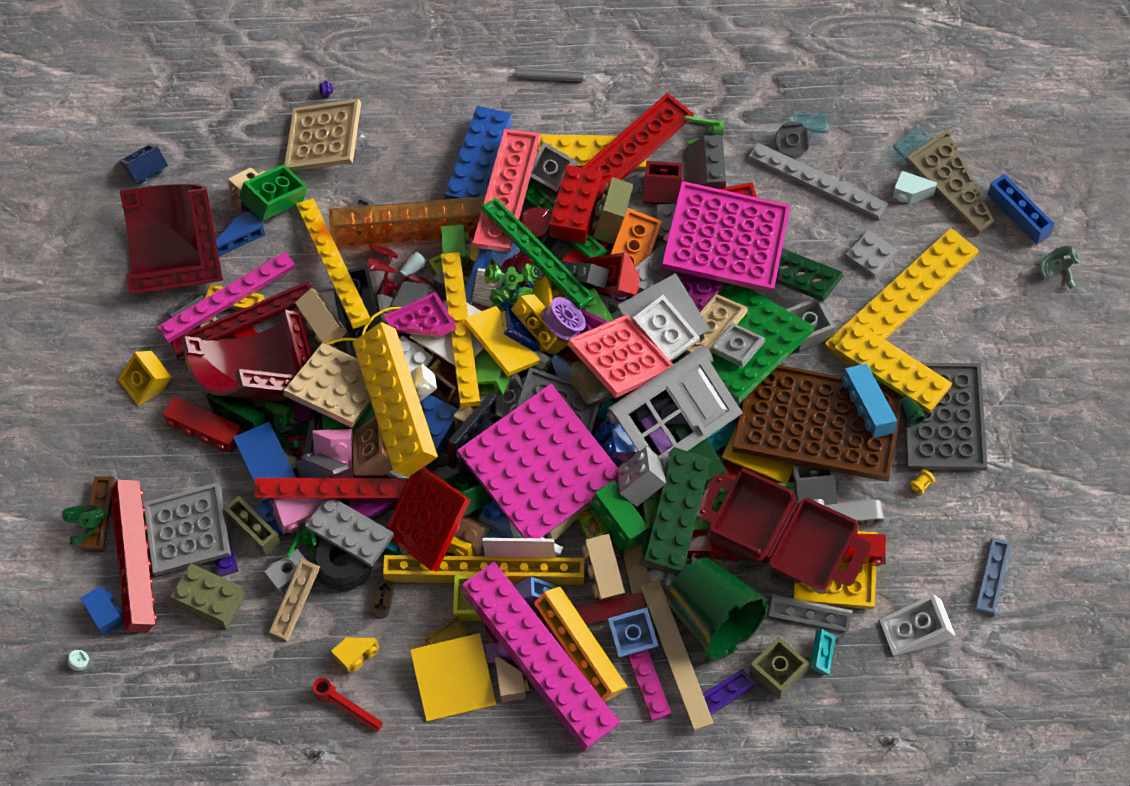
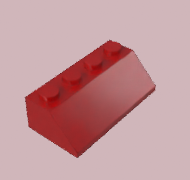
(622, 277)

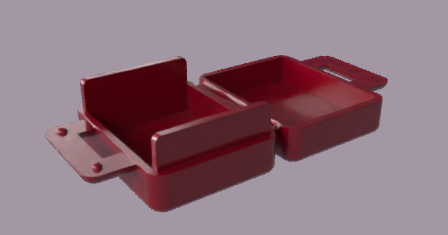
(800, 538)

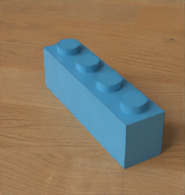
(869, 400)

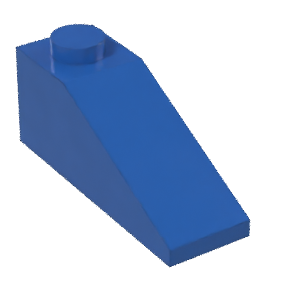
(241, 231)

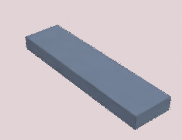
(993, 577)

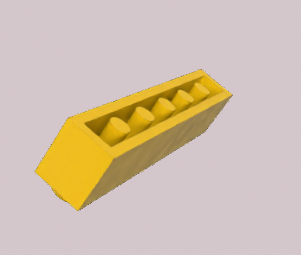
(580, 643)

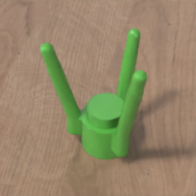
(715, 127)

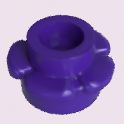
(325, 89)

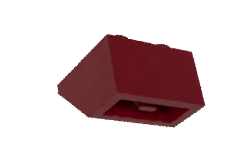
(662, 182)

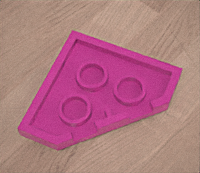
(422, 317)

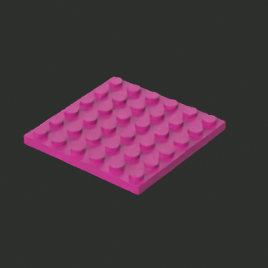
(726, 237)
(539, 463)

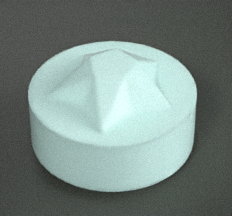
(78, 660)

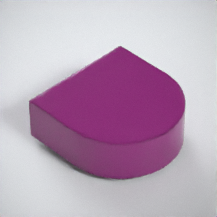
(301, 413)

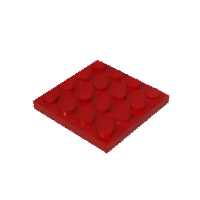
(427, 518)

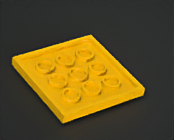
(858, 595)

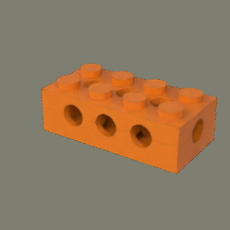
(636, 235)

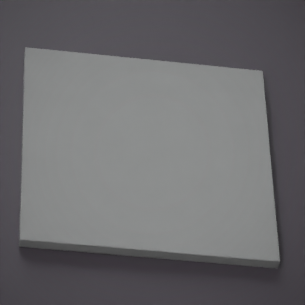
(676, 295)

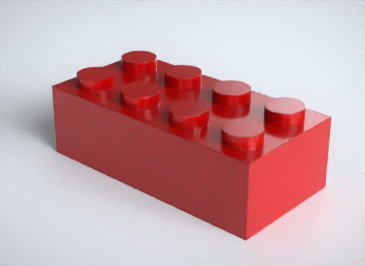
(576, 204)

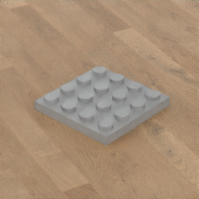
(187, 529)

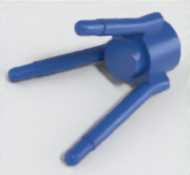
(492, 511)

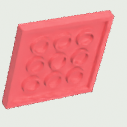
(620, 355)

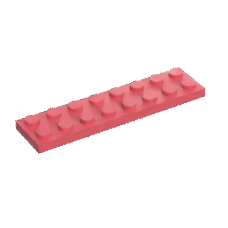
(508, 185)

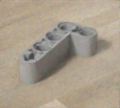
(863, 512)

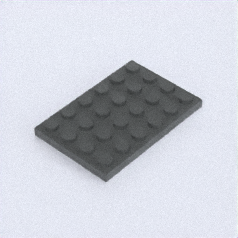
(955, 429)

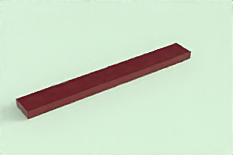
(246, 317)
(596, 611)

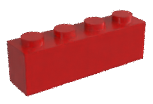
(202, 424)

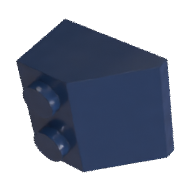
(144, 163)

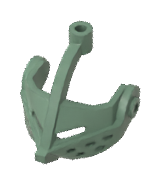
(1047, 266)

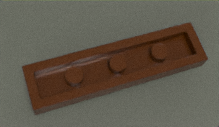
(100, 496)

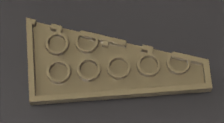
(943, 164)

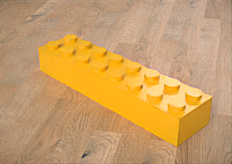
(394, 400)

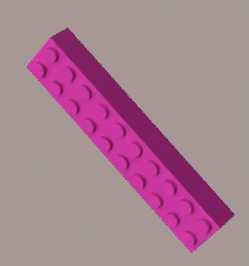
(539, 656)

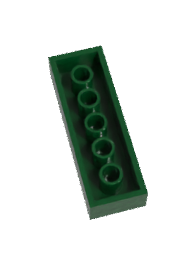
(675, 512)

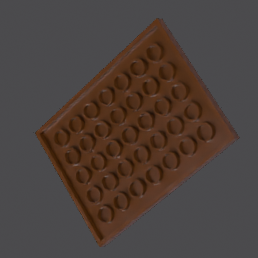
(814, 423)

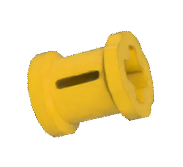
(922, 482)

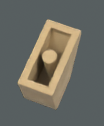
(510, 682)

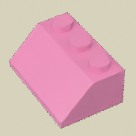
(337, 445)
(294, 512)

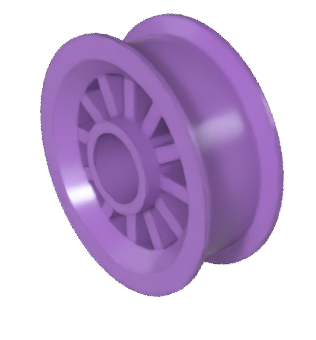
(563, 318)

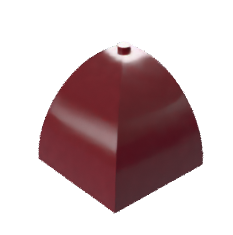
(170, 237)
(254, 370)

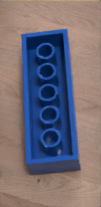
(478, 154)

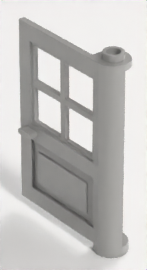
(696, 393)

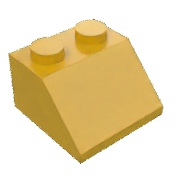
(144, 377)

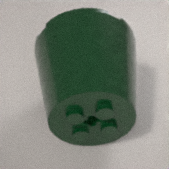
(716, 607)

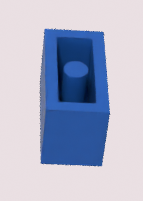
(102, 610)

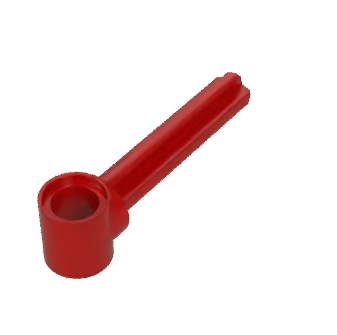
(345, 704)

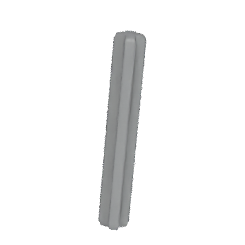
(548, 74)

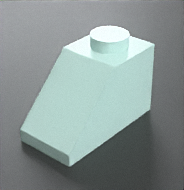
(913, 188)

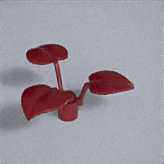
(537, 222)
(388, 284)

